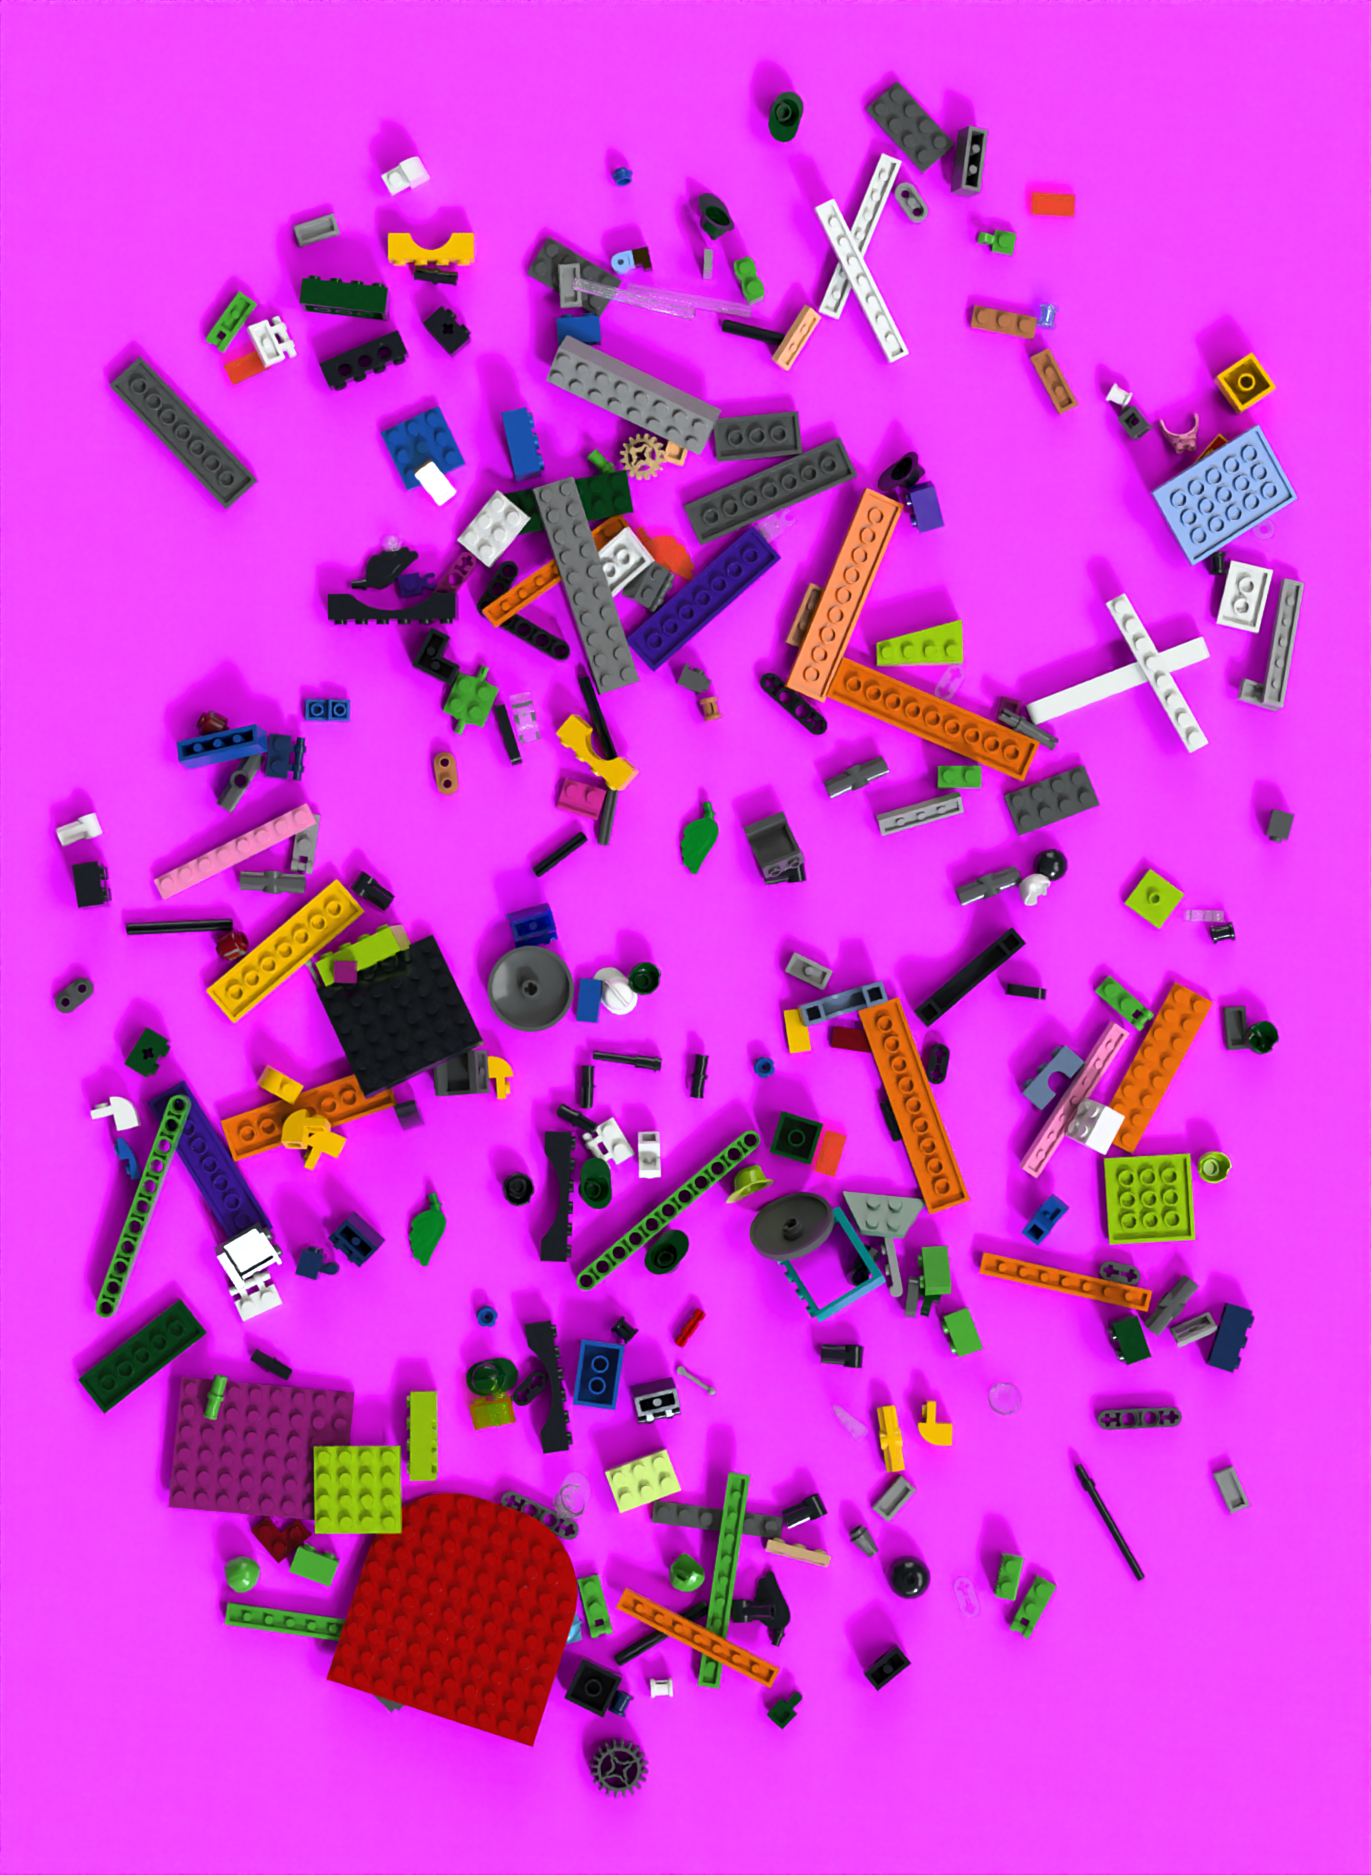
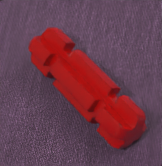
(690, 1327)

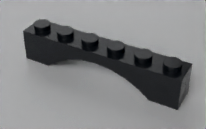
(437, 607)
(969, 977)
(555, 1242)
(541, 1341)

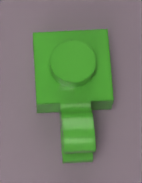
(1001, 242)

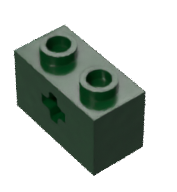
(137, 1058)

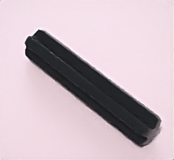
(752, 332)
(559, 854)

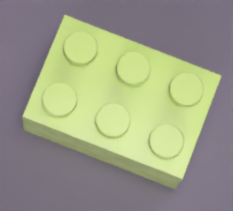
(643, 1480)

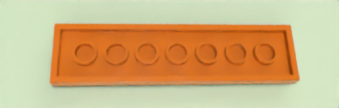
(1157, 1063)
(336, 1101)

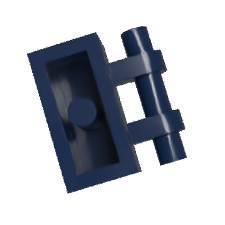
(278, 755)
(356, 1239)
(312, 1263)

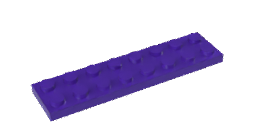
(703, 599)
(212, 1166)

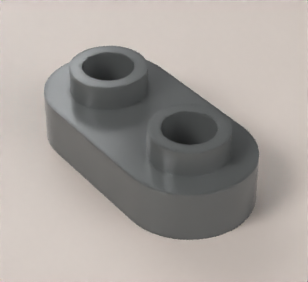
(75, 997)

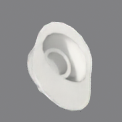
(615, 991)

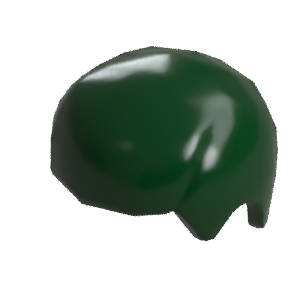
(644, 978)
(1261, 1037)

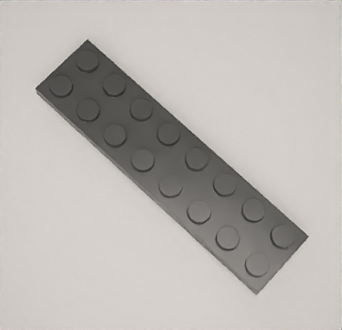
(183, 433)
(770, 491)

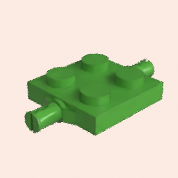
(471, 700)

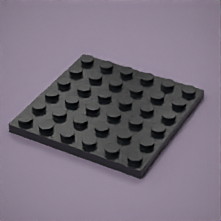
(400, 1017)

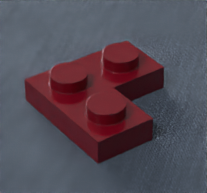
(280, 1543)

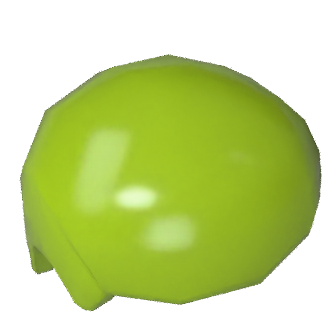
(1213, 1166)

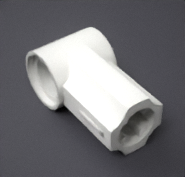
(84, 828)

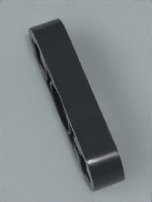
(508, 734)

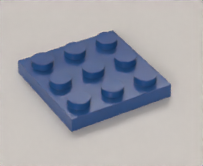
(420, 440)

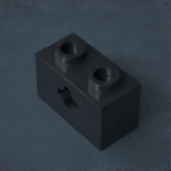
(450, 343)

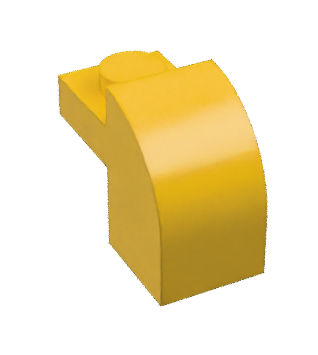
(500, 1070)
(280, 1084)
(299, 1125)
(329, 1143)
(934, 1432)

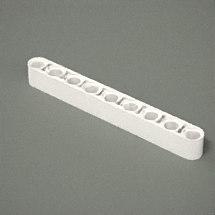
(1113, 683)

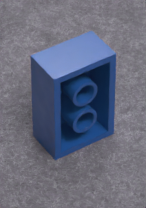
(522, 444)
(598, 1374)

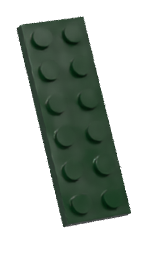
(600, 495)
(142, 1356)

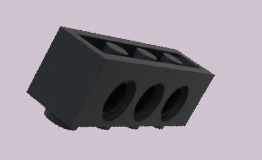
(370, 350)

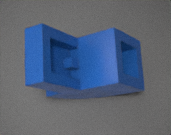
(1044, 1219)

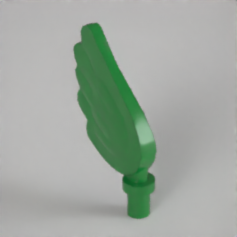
(699, 839)
(427, 1231)

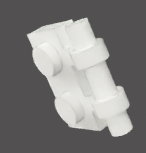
(266, 343)
(614, 1141)
(259, 1301)

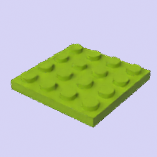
(1149, 1199)
(357, 1489)

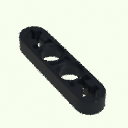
(793, 704)

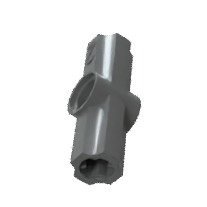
(856, 777)
(232, 793)
(272, 882)
(988, 885)
(1170, 1305)

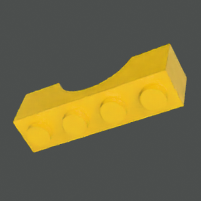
(458, 250)
(577, 735)

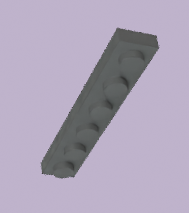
(711, 1519)

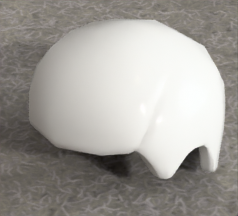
(1032, 887)

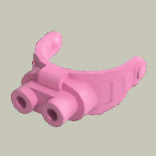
(1182, 441)

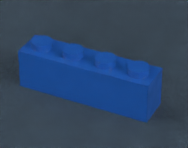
(222, 746)

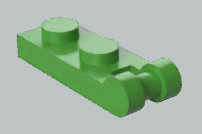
(231, 321)
(1123, 1002)
(595, 1605)
(1032, 1606)

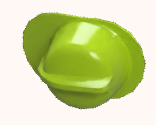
(747, 1182)

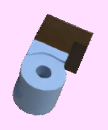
(631, 259)

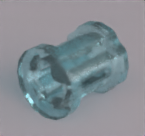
(1047, 316)

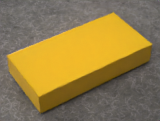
(797, 1034)

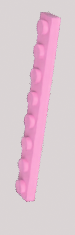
(235, 851)
(1066, 1109)

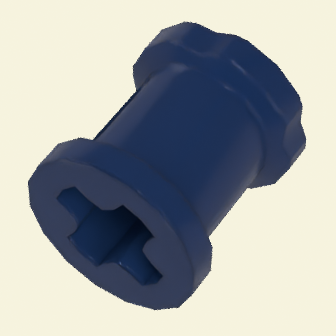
(620, 1703)

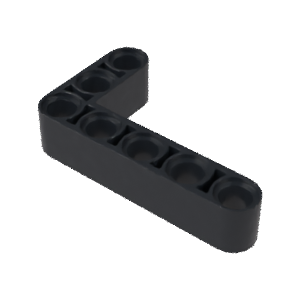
(516, 620)

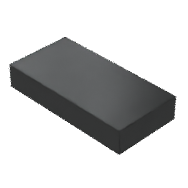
(1235, 1027)

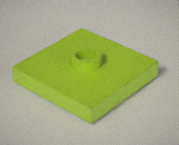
(1154, 898)

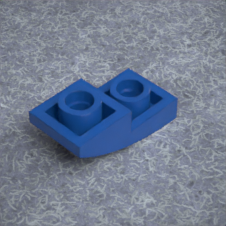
(327, 710)
(125, 1151)

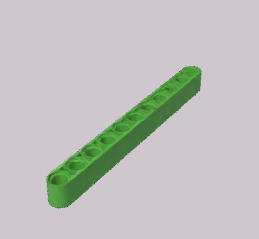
(135, 1213)
(663, 1220)

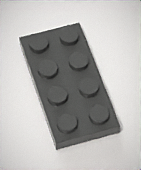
(910, 127)
(546, 272)
(757, 436)
(1051, 800)

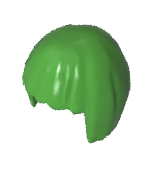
(242, 1573)
(686, 1573)

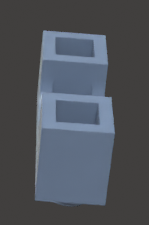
(1063, 1061)

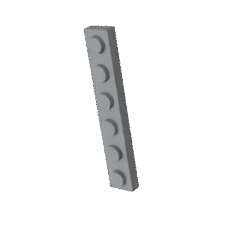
(1282, 643)

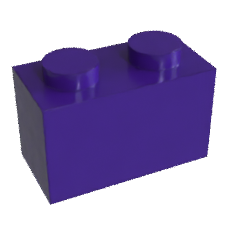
(924, 506)

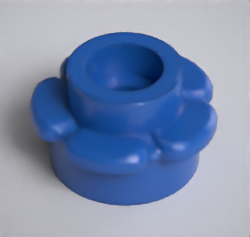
(622, 176)
(769, 1067)
(486, 1310)

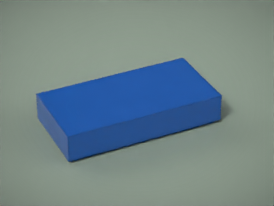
(589, 1000)

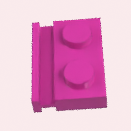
(581, 799)

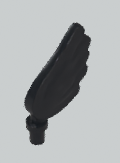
(385, 569)
(770, 1591)

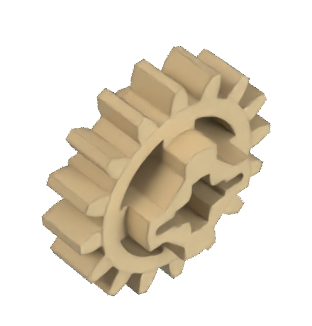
(648, 451)

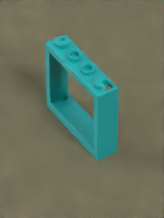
(851, 1295)

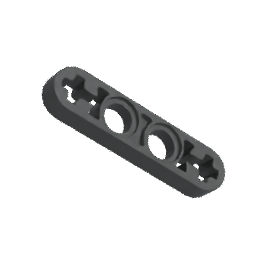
(1139, 1418)
(540, 1514)

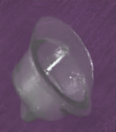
(572, 1497)

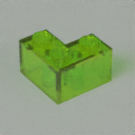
(494, 1411)

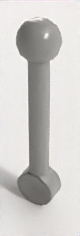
(309, 965)
(681, 1371)

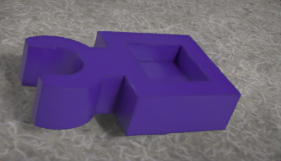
(412, 584)

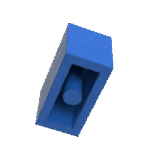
(580, 328)

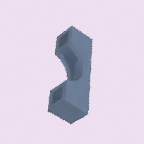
(842, 1003)

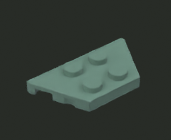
(882, 1213)

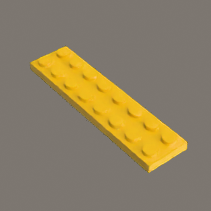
(285, 951)

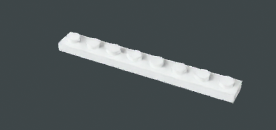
(862, 231)
(861, 281)
(1156, 673)

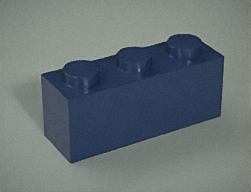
(1230, 1337)

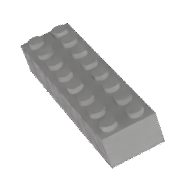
(633, 395)

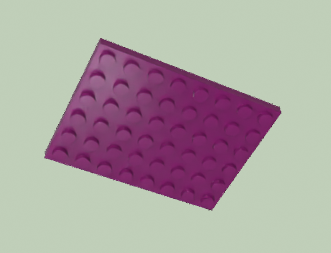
(257, 1449)

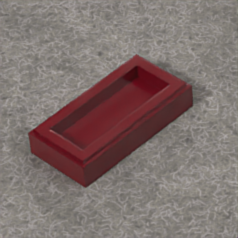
(850, 1039)

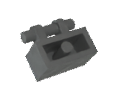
(650, 587)

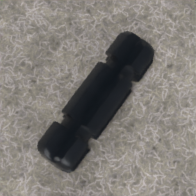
(891, 1121)

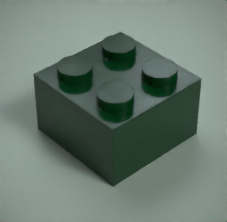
(796, 1137)
(1128, 1339)

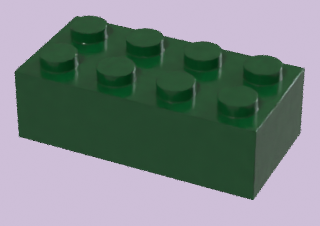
(345, 299)

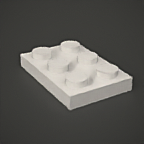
(493, 529)
(623, 560)
(1244, 596)

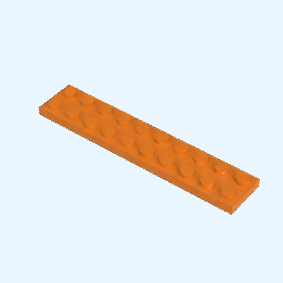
(844, 595)
(933, 719)
(914, 1105)

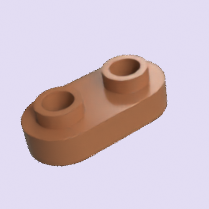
(446, 773)

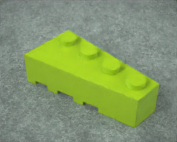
(923, 648)
(366, 951)
(423, 1435)

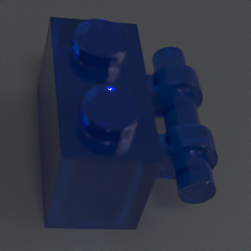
(531, 923)

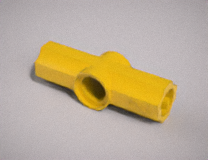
(890, 1438)

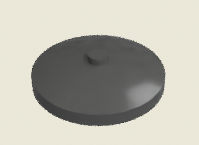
(530, 988)
(791, 1226)

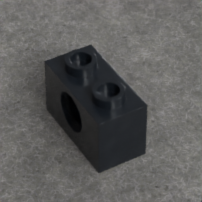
(886, 1667)

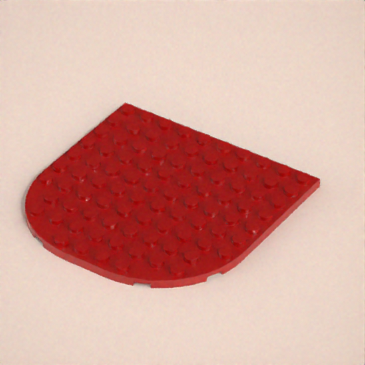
(461, 1615)

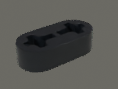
(1025, 991)
(943, 1065)
(526, 1384)

